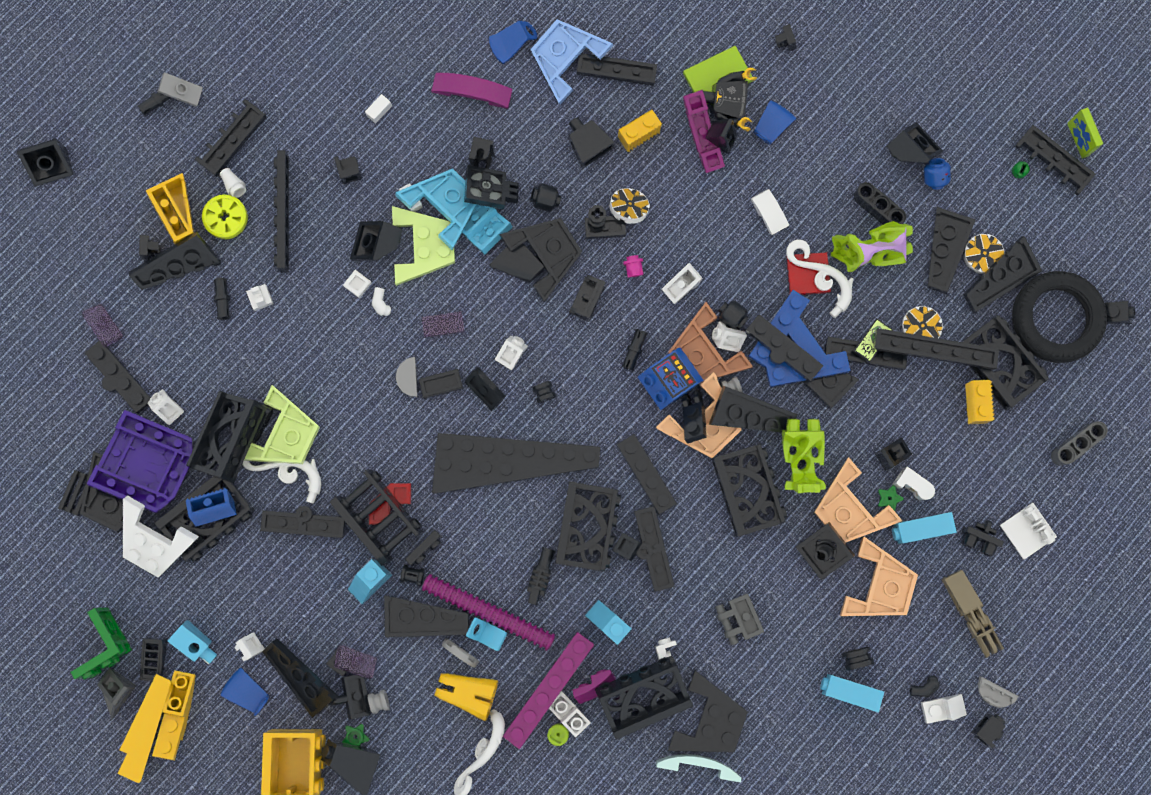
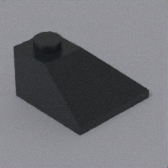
(914, 145)
(375, 240)

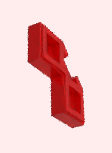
(401, 492)

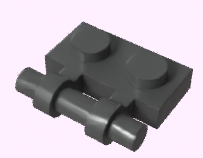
(745, 616)

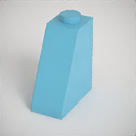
(924, 528)
(368, 580)
(608, 622)
(852, 692)

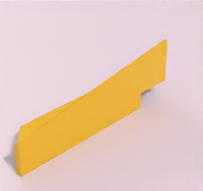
(143, 730)

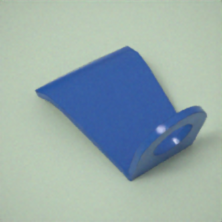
(510, 40)
(773, 122)
(245, 692)

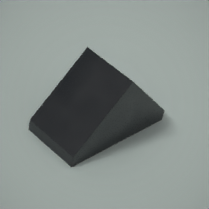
(722, 134)
(893, 454)

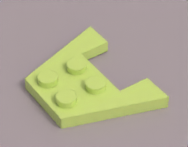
(429, 249)
(291, 434)

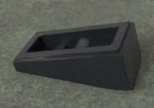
(162, 645)

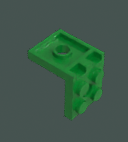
(113, 639)

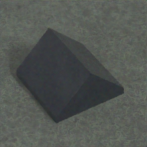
(46, 161)

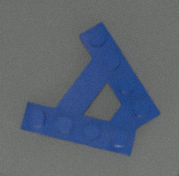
(790, 324)

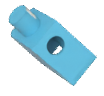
(184, 639)

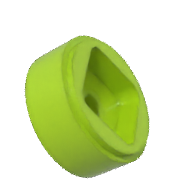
(558, 734)

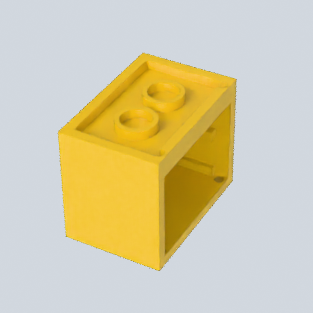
(292, 762)

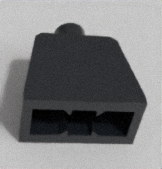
(588, 141)

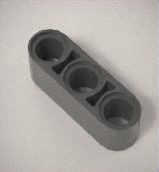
(1088, 441)

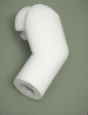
(378, 303)

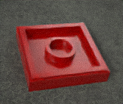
(802, 278)

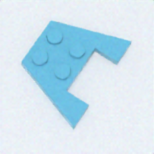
(447, 195)

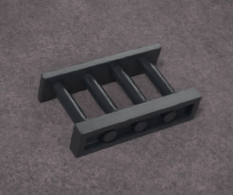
(356, 520)

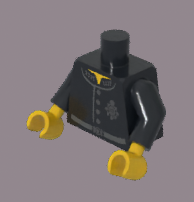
(730, 97)

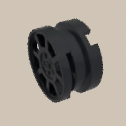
(857, 658)

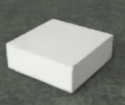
(357, 283)

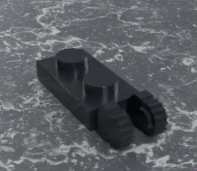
(694, 418)

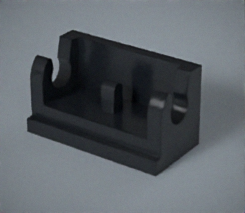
(481, 151)
(587, 297)

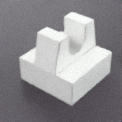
(259, 297)
(249, 646)

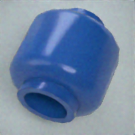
(937, 173)

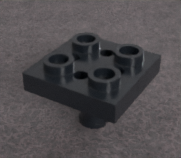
(819, 555)

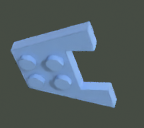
(560, 48)

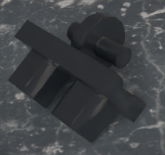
(990, 543)

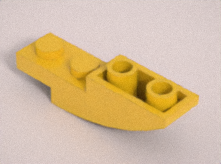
(175, 715)

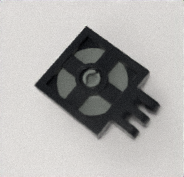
(489, 187)

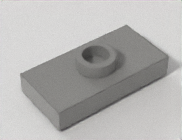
(179, 89)

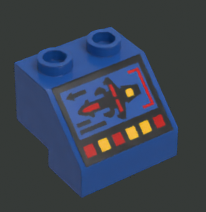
(670, 378)

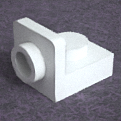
(728, 338)
(511, 352)
(165, 407)
(664, 643)

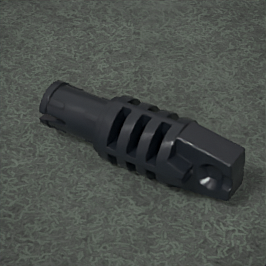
(540, 576)

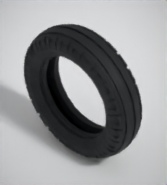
(1088, 297)

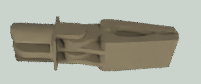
(970, 606)

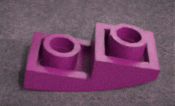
(587, 691)

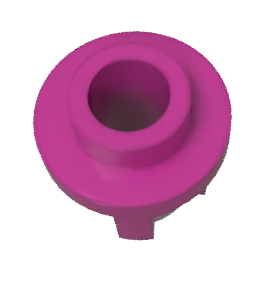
(634, 266)

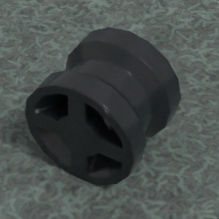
(544, 392)

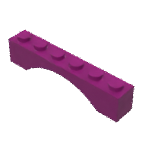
(548, 690)

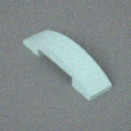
(672, 763)

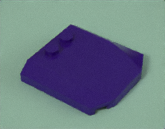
(143, 462)

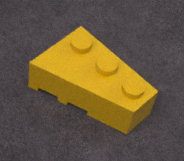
(173, 207)

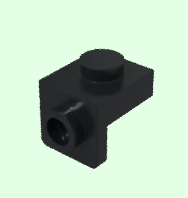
(1120, 312)

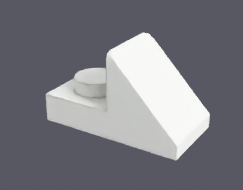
(682, 283)
(943, 708)

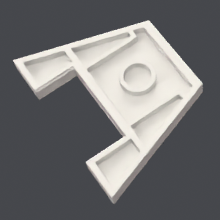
(147, 547)

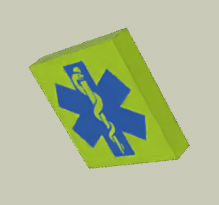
(1085, 133)

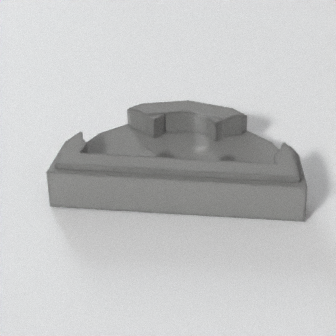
(407, 377)
(460, 653)
(994, 694)

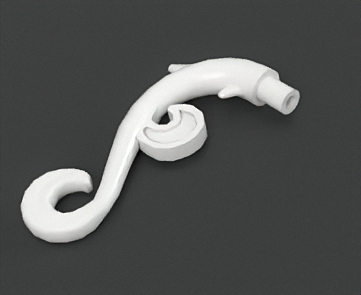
(820, 282)
(309, 468)
(483, 752)

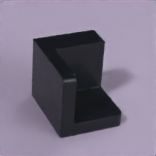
(348, 169)

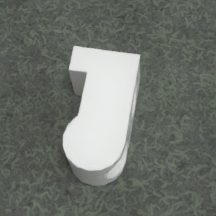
(915, 483)

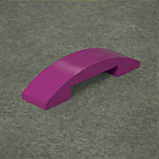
(473, 88)
(699, 125)

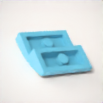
(485, 227)

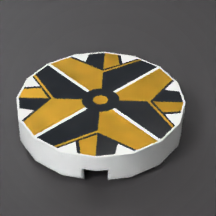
(629, 205)
(982, 252)
(922, 322)

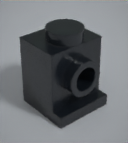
(989, 729)

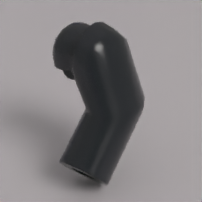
(927, 690)

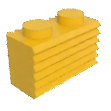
(639, 130)
(979, 401)

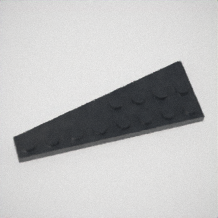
(484, 461)

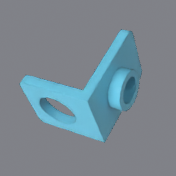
(487, 634)

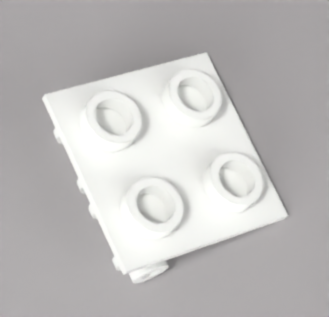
(1028, 531)

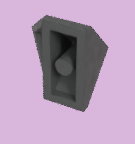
(115, 690)

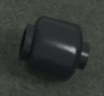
(545, 197)
(733, 315)

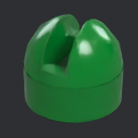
(1017, 167)

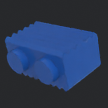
(210, 507)

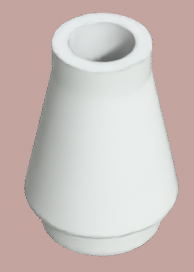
(233, 184)

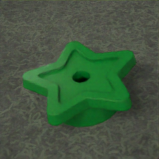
(884, 494)
(361, 737)

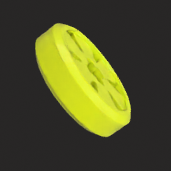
(234, 223)

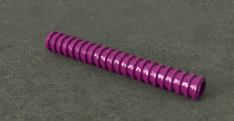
(488, 612)

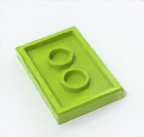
(708, 72)

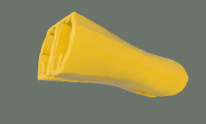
(468, 693)

